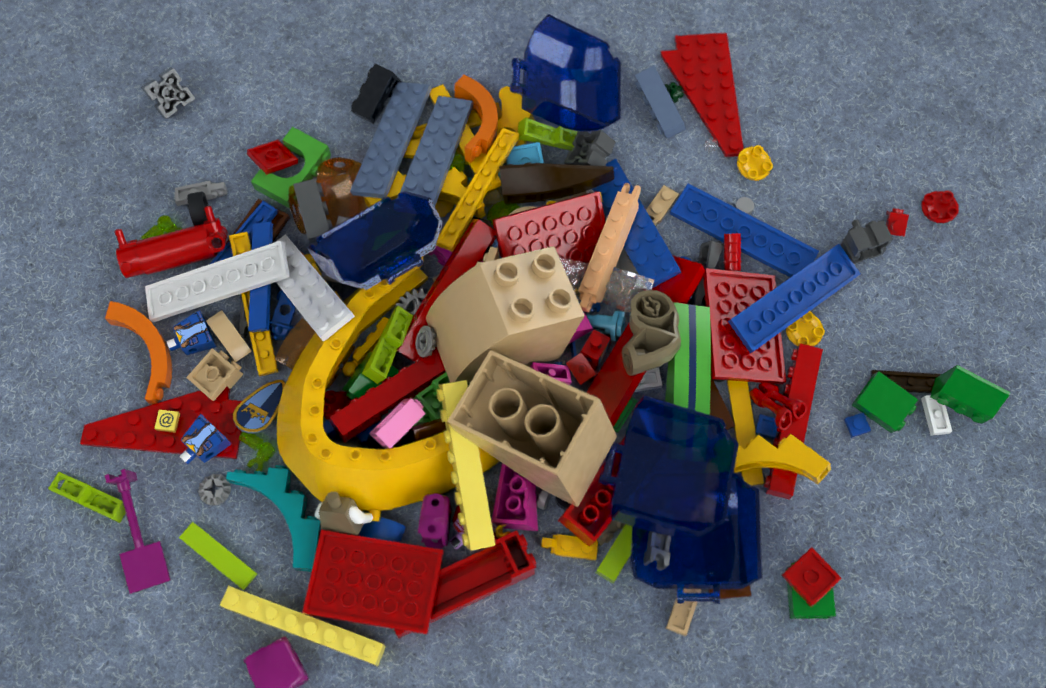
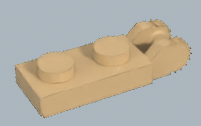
(661, 204)

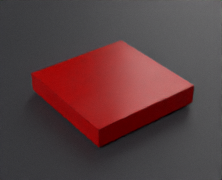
(272, 157)
(811, 577)

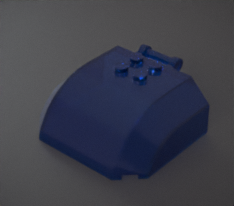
(569, 77)
(379, 241)
(672, 470)
(718, 560)

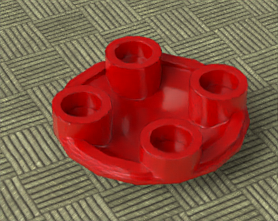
(940, 206)
(334, 401)

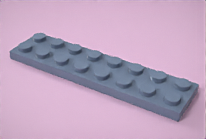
(391, 140)
(437, 147)

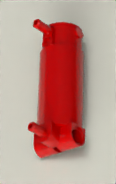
(171, 248)

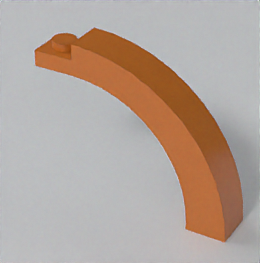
(485, 107)
(161, 362)

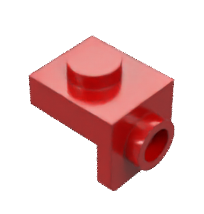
(897, 222)

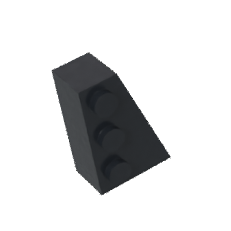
(374, 93)

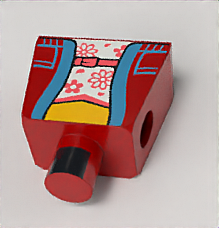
(596, 348)

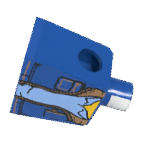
(192, 335)
(203, 441)

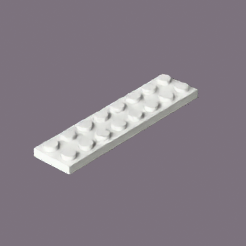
(217, 281)
(312, 294)

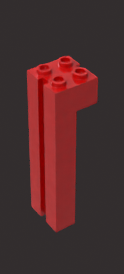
(481, 575)

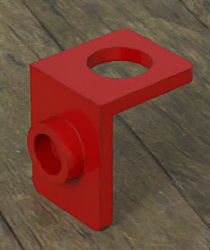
(581, 368)

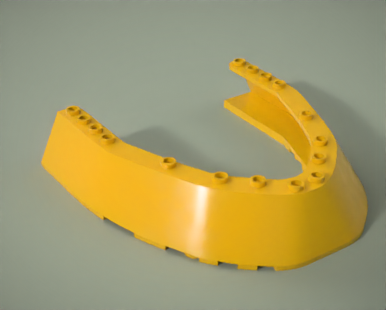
(369, 476)

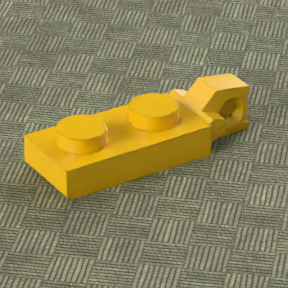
(570, 547)

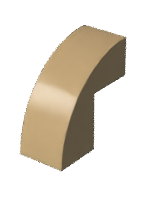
(228, 336)

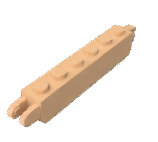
(609, 247)

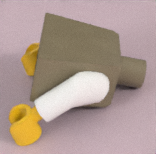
(343, 515)

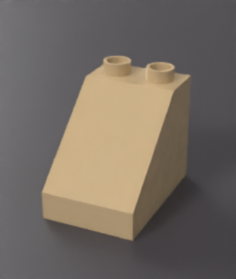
(535, 426)

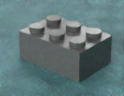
(312, 208)

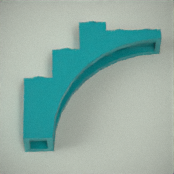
(292, 505)

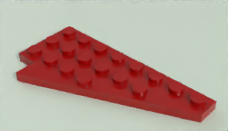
(705, 73)
(137, 428)

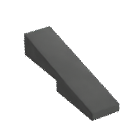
(708, 258)

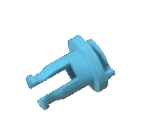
(609, 325)

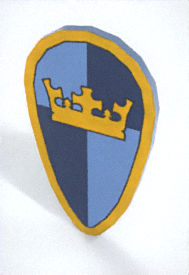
(259, 408)

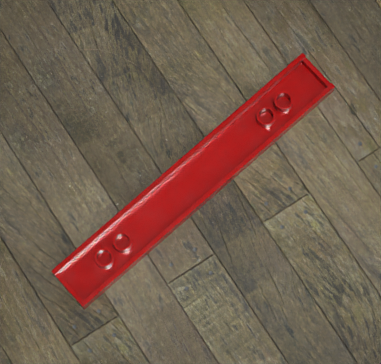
(612, 382)

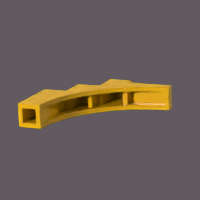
(451, 192)
(790, 456)

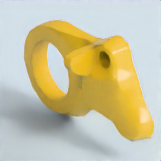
(512, 112)

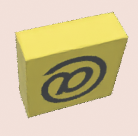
(167, 421)

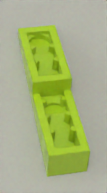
(547, 135)
(387, 345)
(84, 494)
(218, 555)
(617, 555)

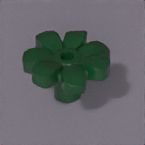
(674, 91)

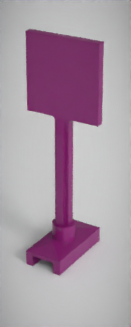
(145, 564)

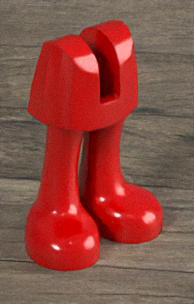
(766, 397)

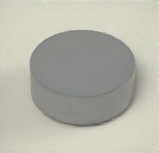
(745, 204)
(543, 500)

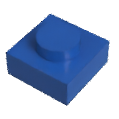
(857, 425)
(766, 426)

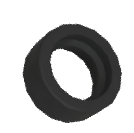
(196, 205)

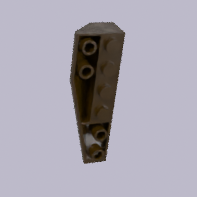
(549, 181)

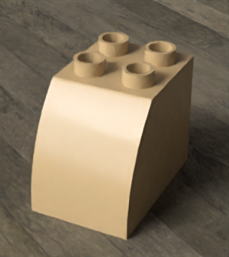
(508, 306)

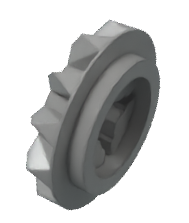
(427, 335)
(221, 494)

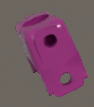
(435, 520)
(276, 666)

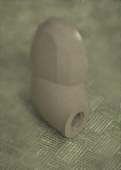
(654, 331)

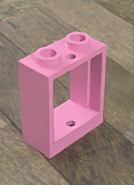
(398, 422)

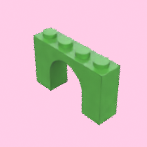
(305, 146)

